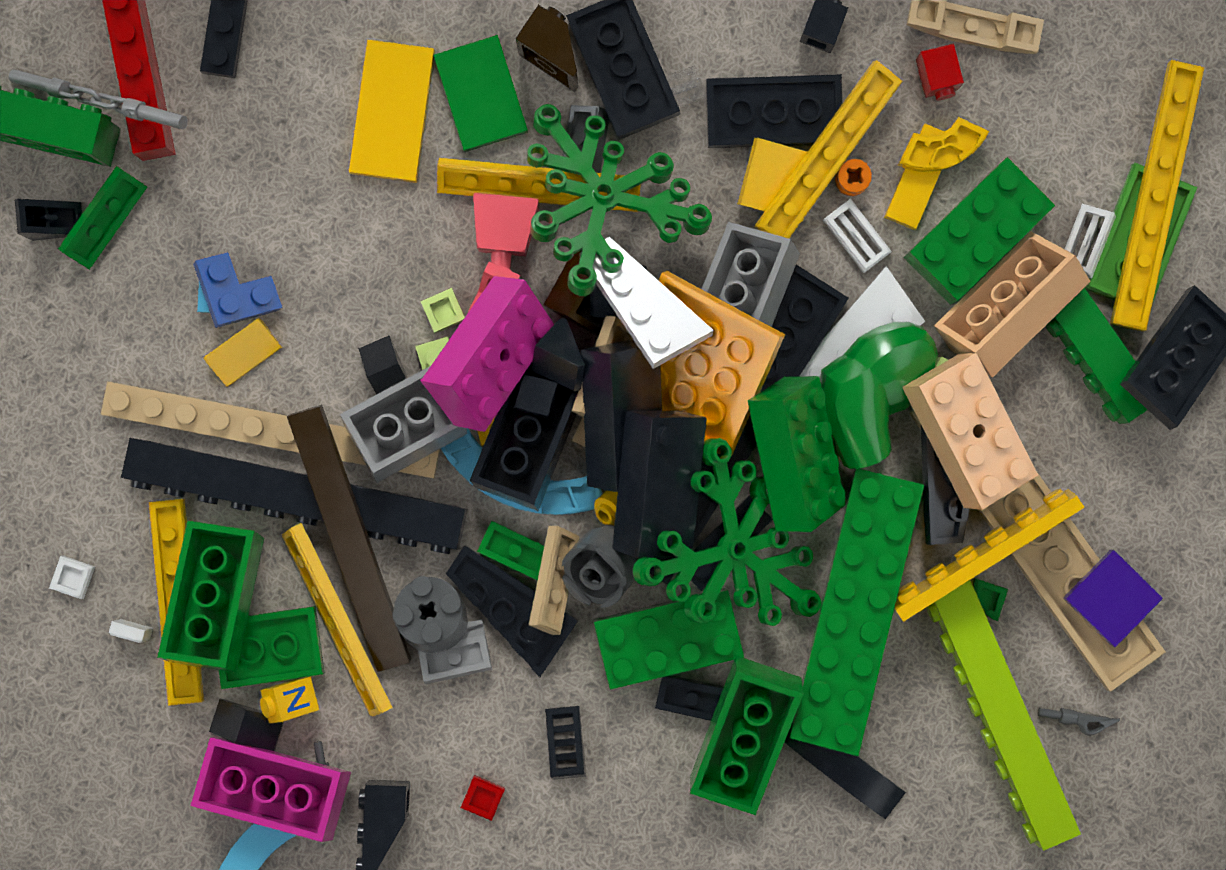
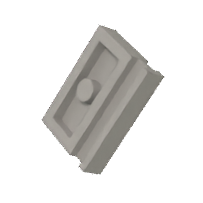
(465, 658)

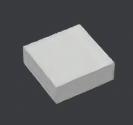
(72, 577)
(130, 631)

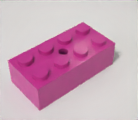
(487, 353)
(239, 780)

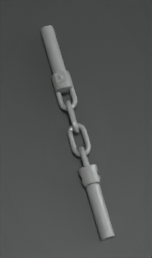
(130, 108)

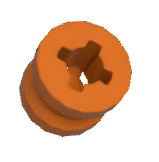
(848, 182)

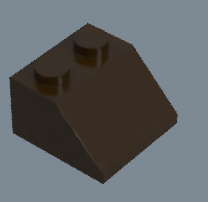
(548, 45)
(572, 306)

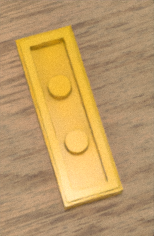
(913, 192)

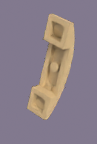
(976, 27)

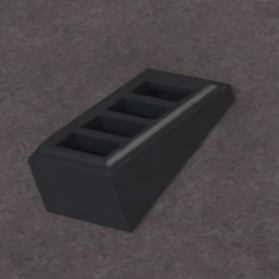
(576, 727)

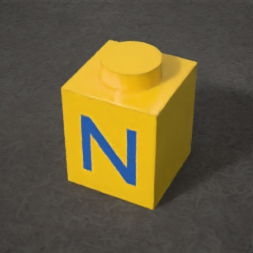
(288, 700)

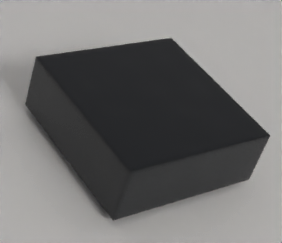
(536, 396)

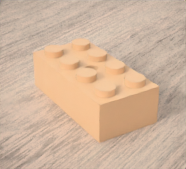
(1013, 302)
(970, 431)

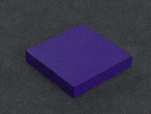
(1112, 598)

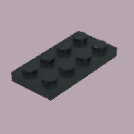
(623, 66)
(770, 108)
(1179, 358)

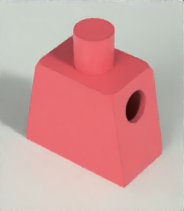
(503, 225)

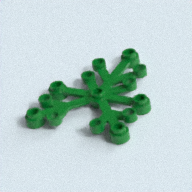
(591, 241)
(764, 570)

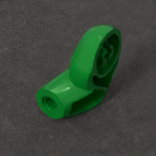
(867, 388)

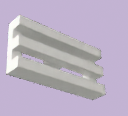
(1101, 239)
(845, 242)

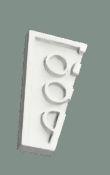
(878, 305)
(648, 310)

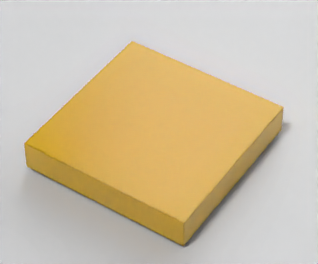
(767, 172)

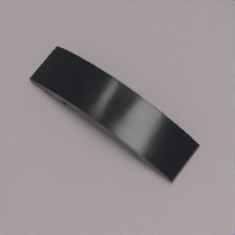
(852, 775)

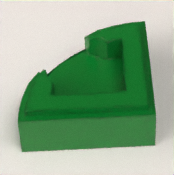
(990, 597)

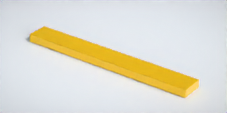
(1157, 195)

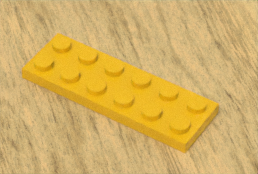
(998, 545)

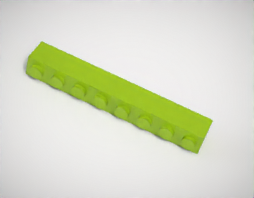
(1004, 717)

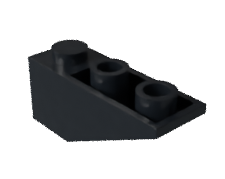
(385, 812)

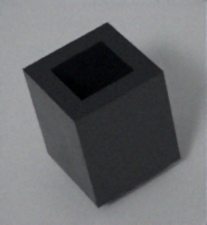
(824, 24)

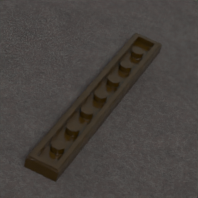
(348, 537)

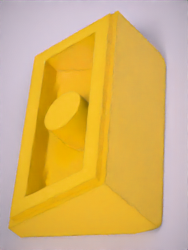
(242, 352)

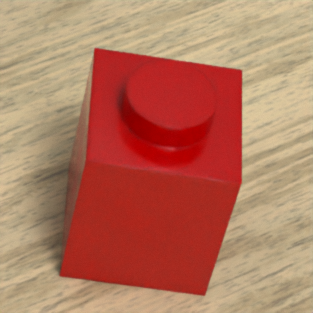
(940, 72)

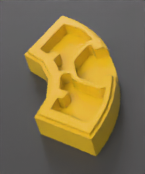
(944, 149)

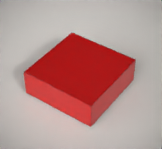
(482, 797)

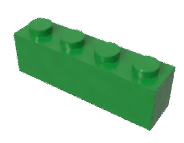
(1099, 354)

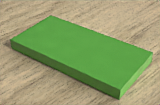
(1110, 264)

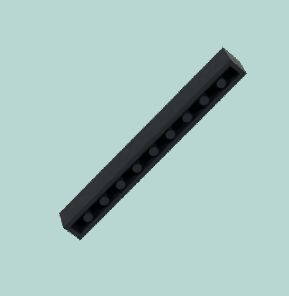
(287, 492)

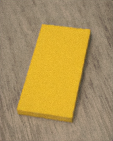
(391, 111)

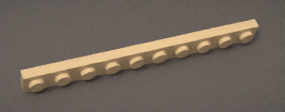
(228, 422)

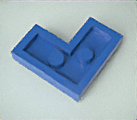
(227, 298)

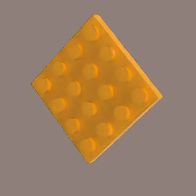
(722, 370)

